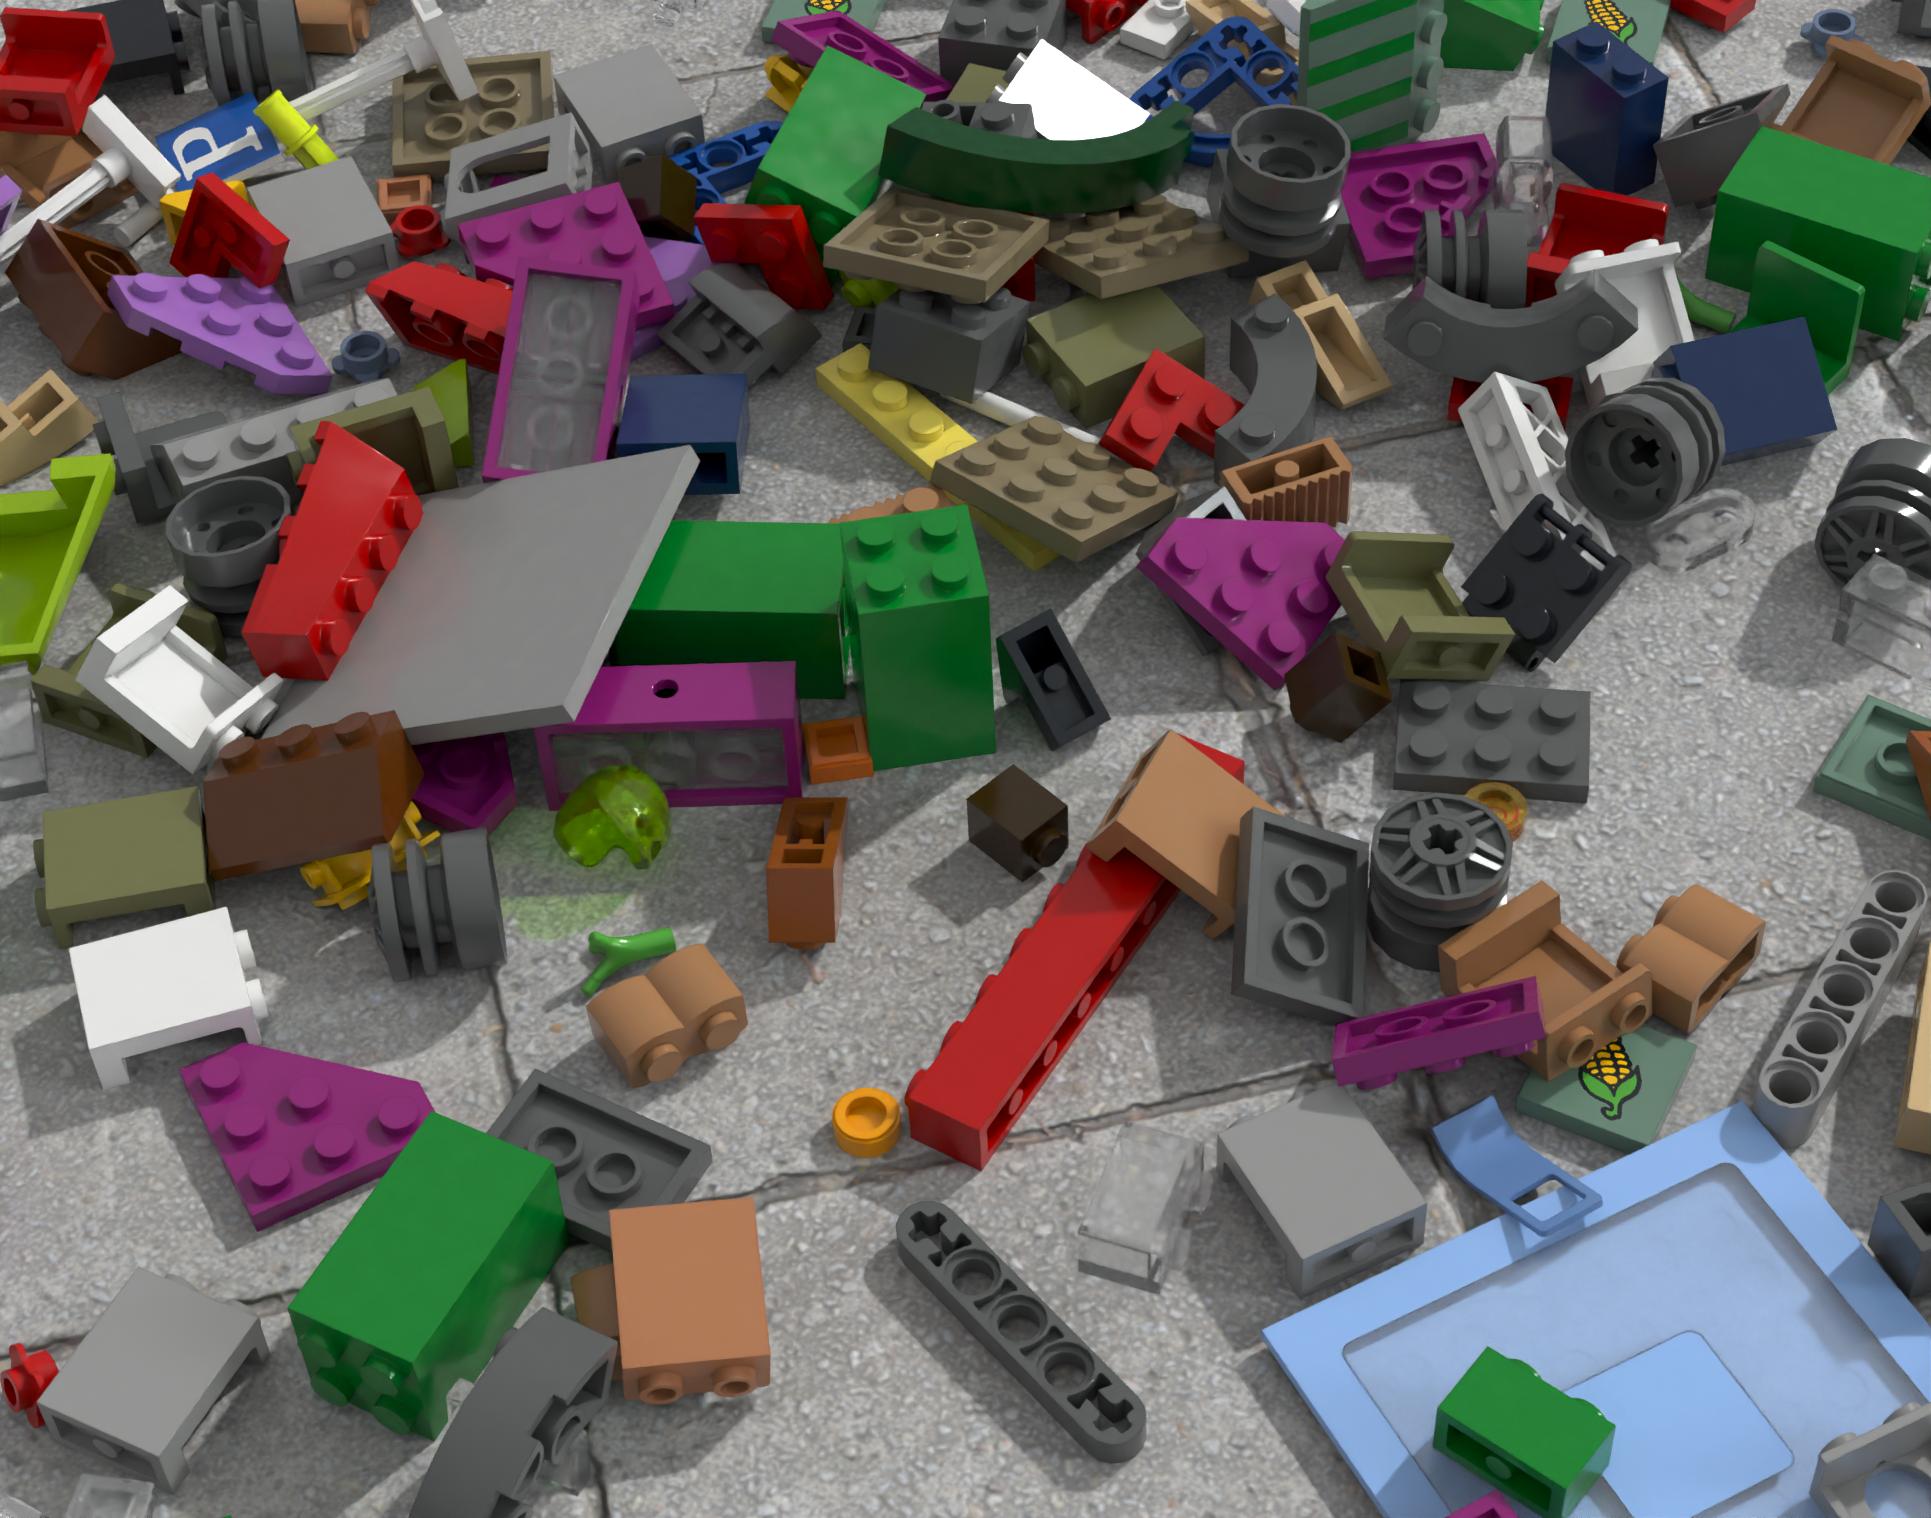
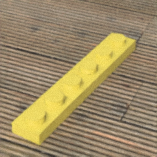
(915, 433)

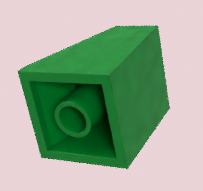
(1490, 33)

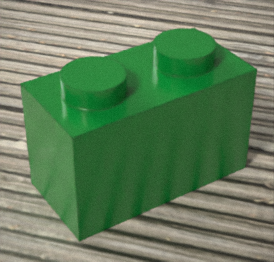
(1524, 1435)

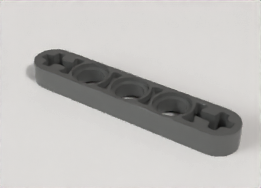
(1028, 1359)

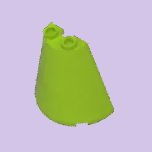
(44, 549)

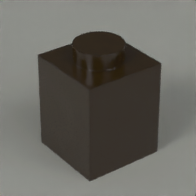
(660, 197)
(1337, 687)
(1018, 823)

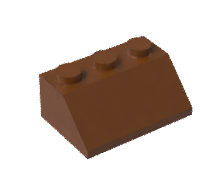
(66, 288)
(308, 794)

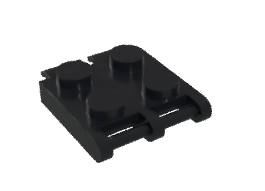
(1543, 583)

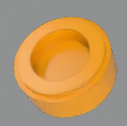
(866, 1122)

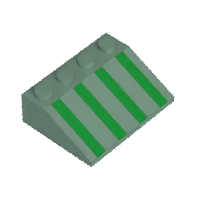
(1372, 67)

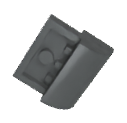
(736, 326)

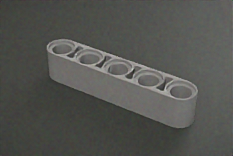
(1839, 1007)

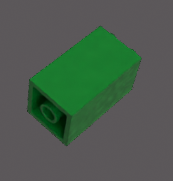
(833, 146)
(1834, 211)
(743, 599)
(919, 636)
(429, 1275)

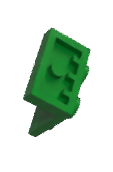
(1795, 287)

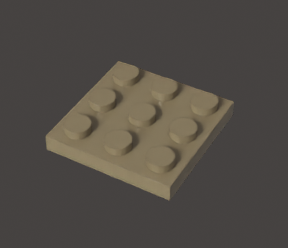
(432, 120)
(936, 245)
(1136, 247)
(1055, 487)

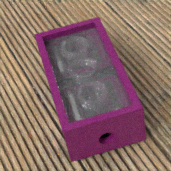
(561, 368)
(694, 728)

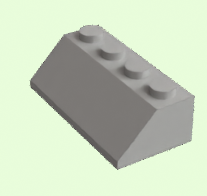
(254, 443)

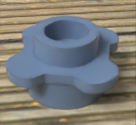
(1829, 23)
(365, 356)

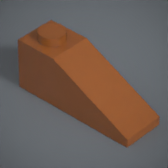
(807, 871)

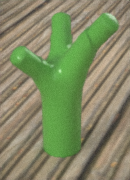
(1706, 313)
(624, 951)

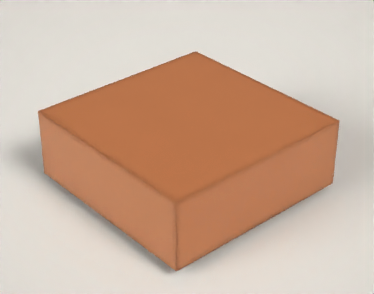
(403, 192)

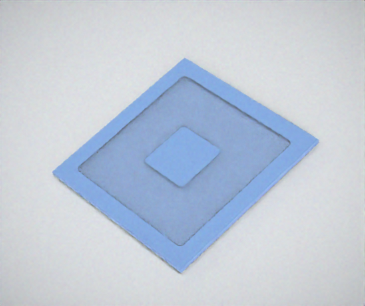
(1694, 1308)

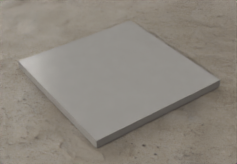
(503, 601)

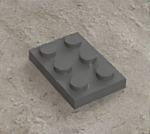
(1485, 733)
(1300, 918)
(600, 1153)

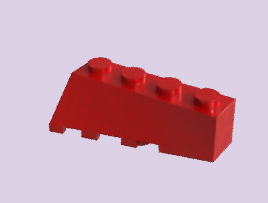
(445, 312)
(331, 557)

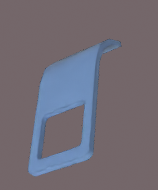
(1503, 1167)

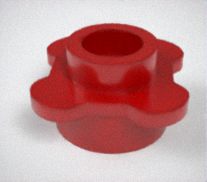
(419, 231)
(27, 1381)

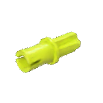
(294, 131)

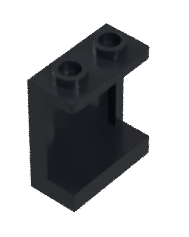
(143, 40)

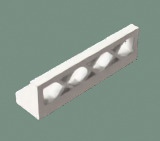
(1510, 454)

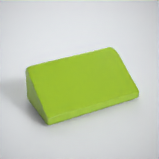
(454, 398)

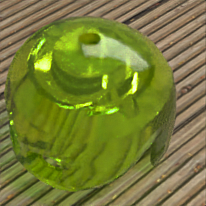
(611, 811)

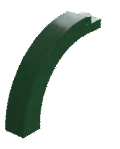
(1037, 173)

